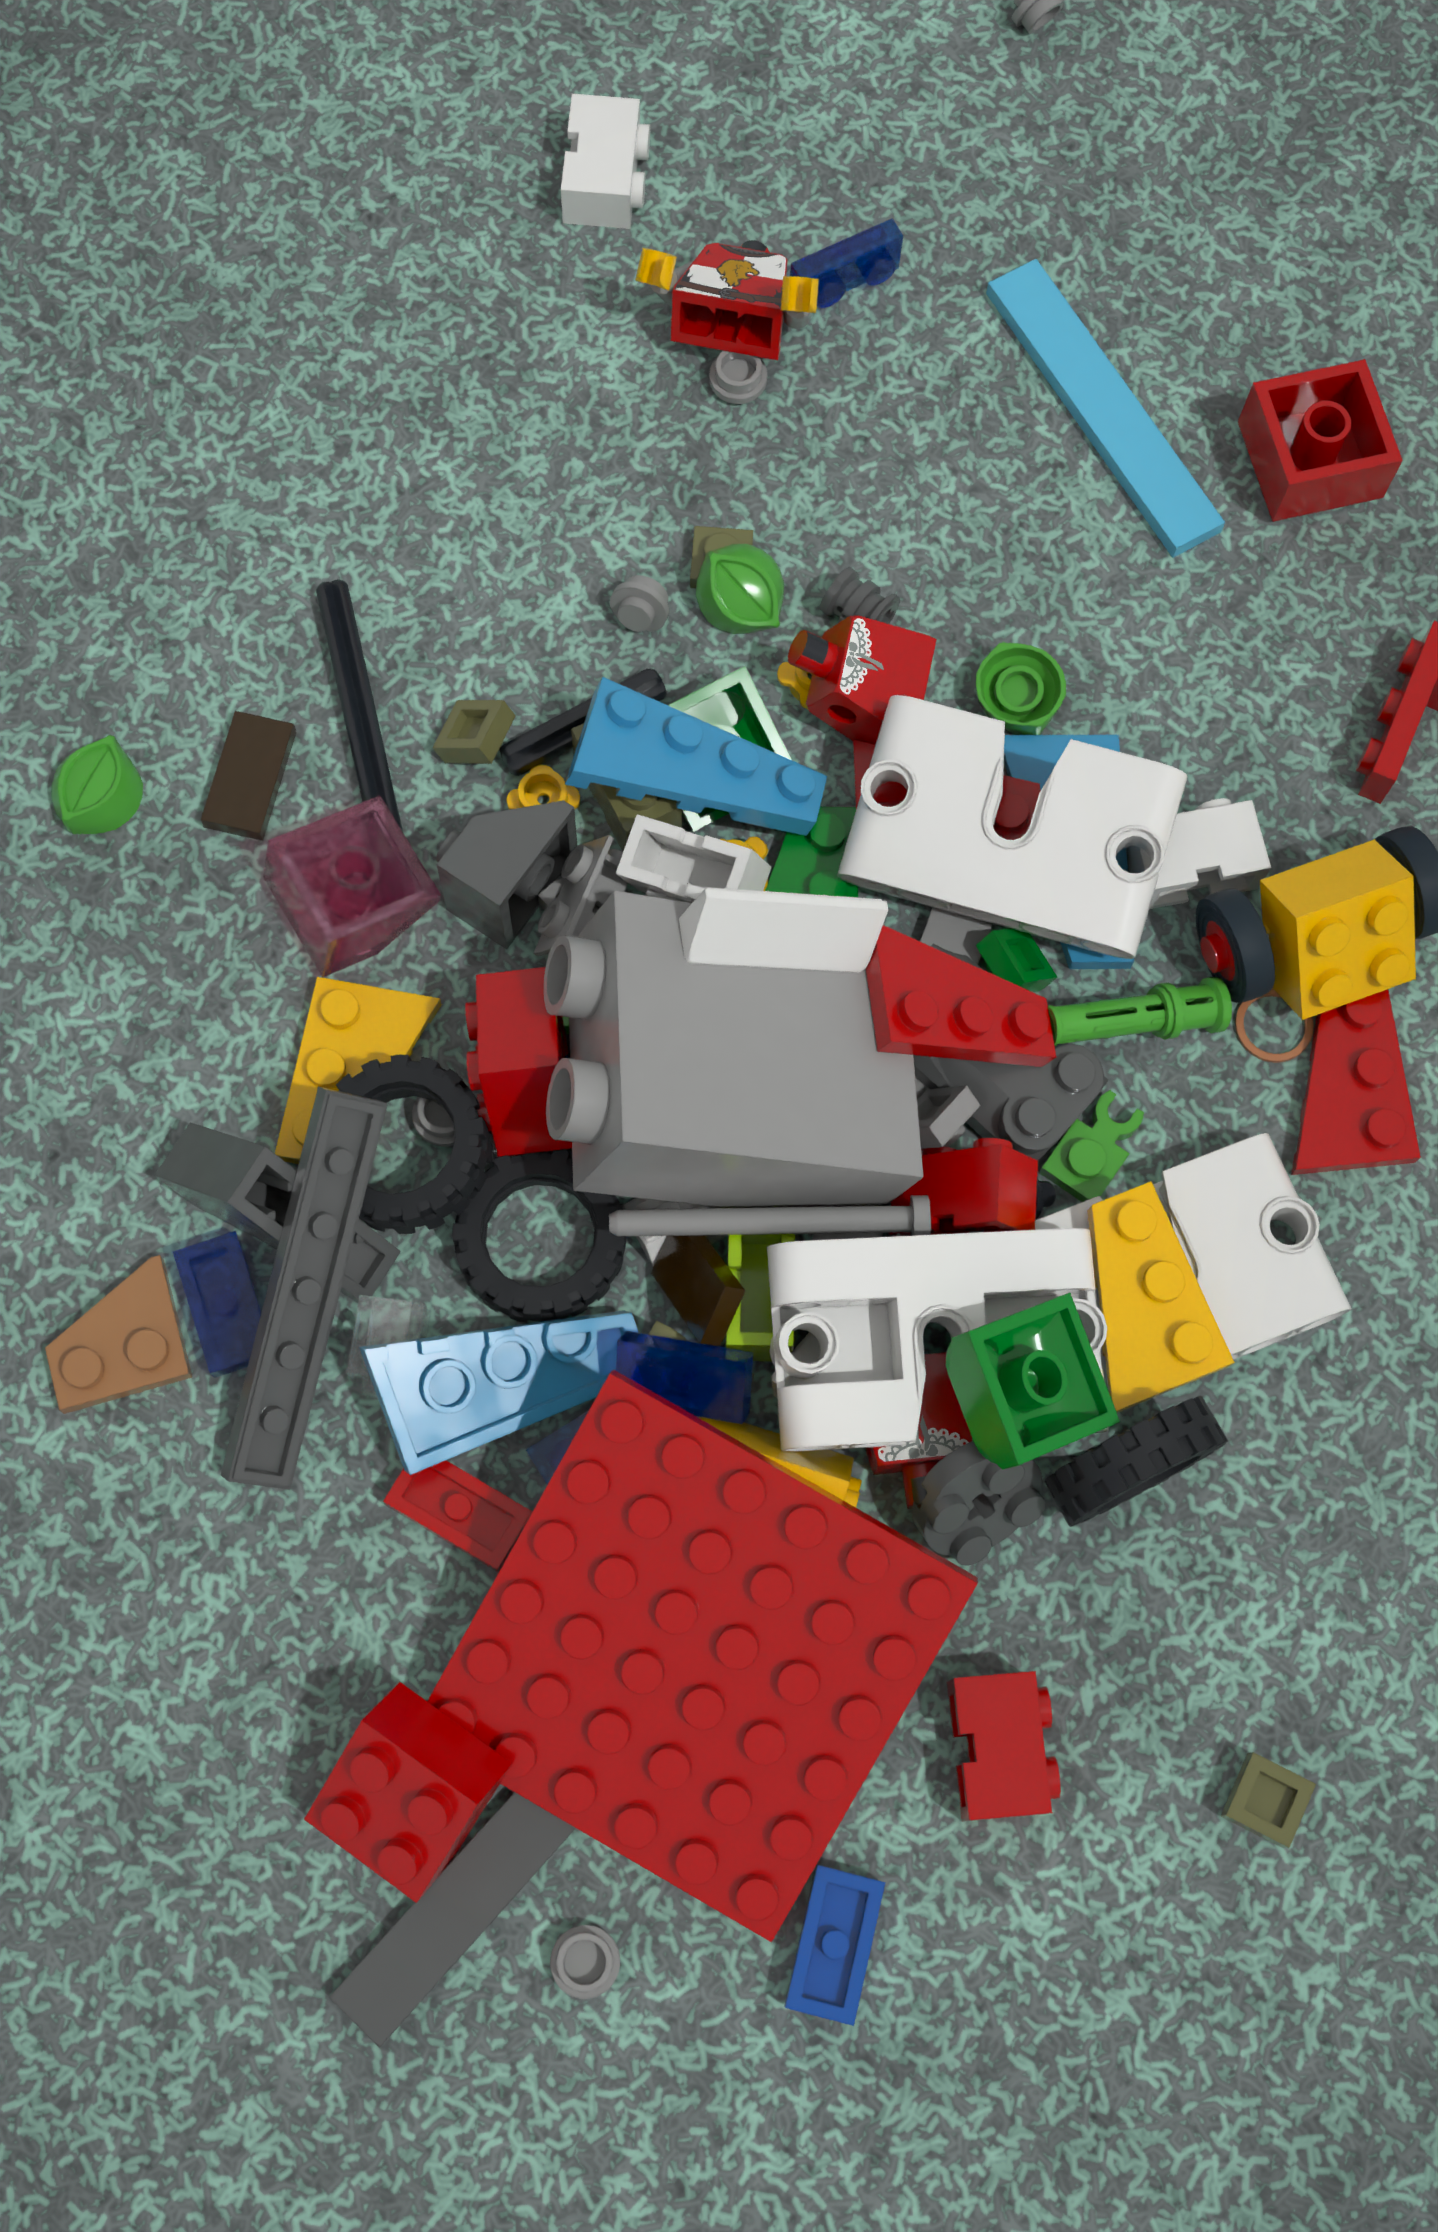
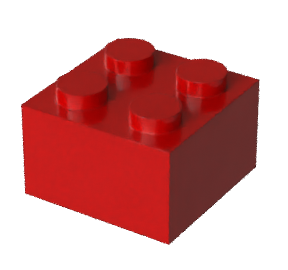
(1319, 440)
(514, 1058)
(407, 1791)

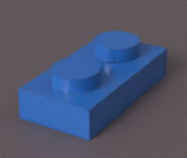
(834, 1945)

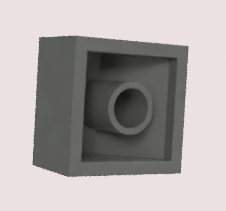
(503, 864)

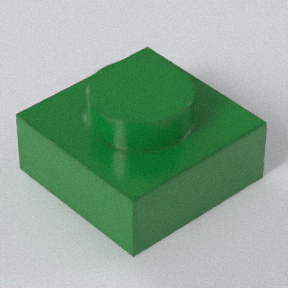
(1016, 958)

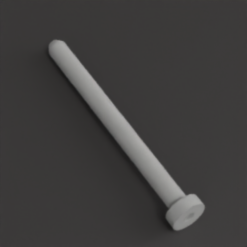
(780, 1220)

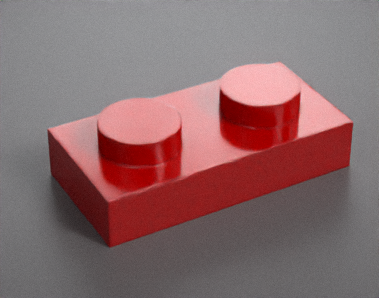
(460, 1511)

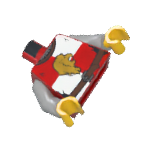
(731, 297)

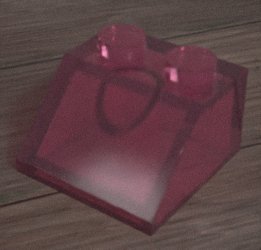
(348, 884)

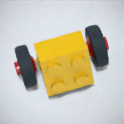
(1327, 925)

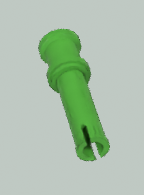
(1162, 1011)

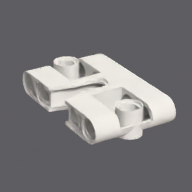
(1050, 881)
(1222, 1221)
(870, 1314)

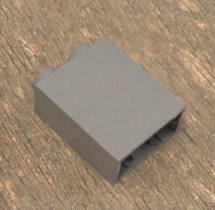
(721, 1074)

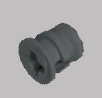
(852, 597)

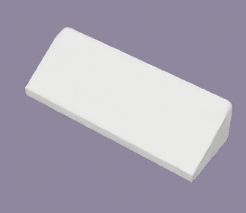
(781, 930)

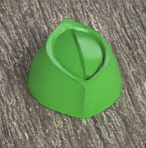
(740, 589)
(1020, 687)
(96, 788)

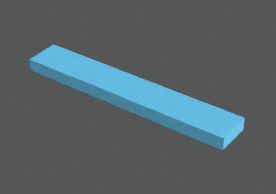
(1105, 408)

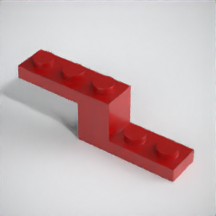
(1401, 715)

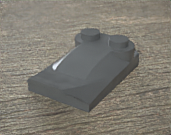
(1021, 1101)

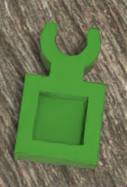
(1088, 1156)

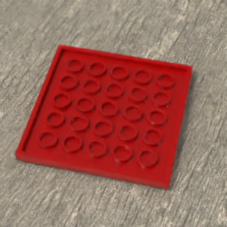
(698, 1653)

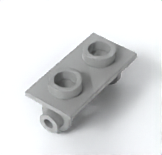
(588, 882)

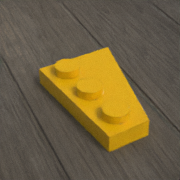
(342, 1032)
(1150, 1301)

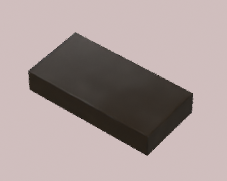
(248, 775)
(698, 1286)

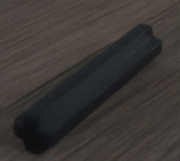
(555, 735)

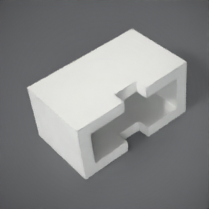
(601, 166)
(1209, 848)
(685, 863)

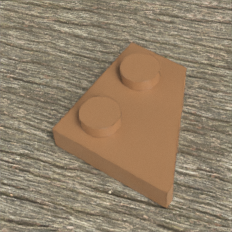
(121, 1343)

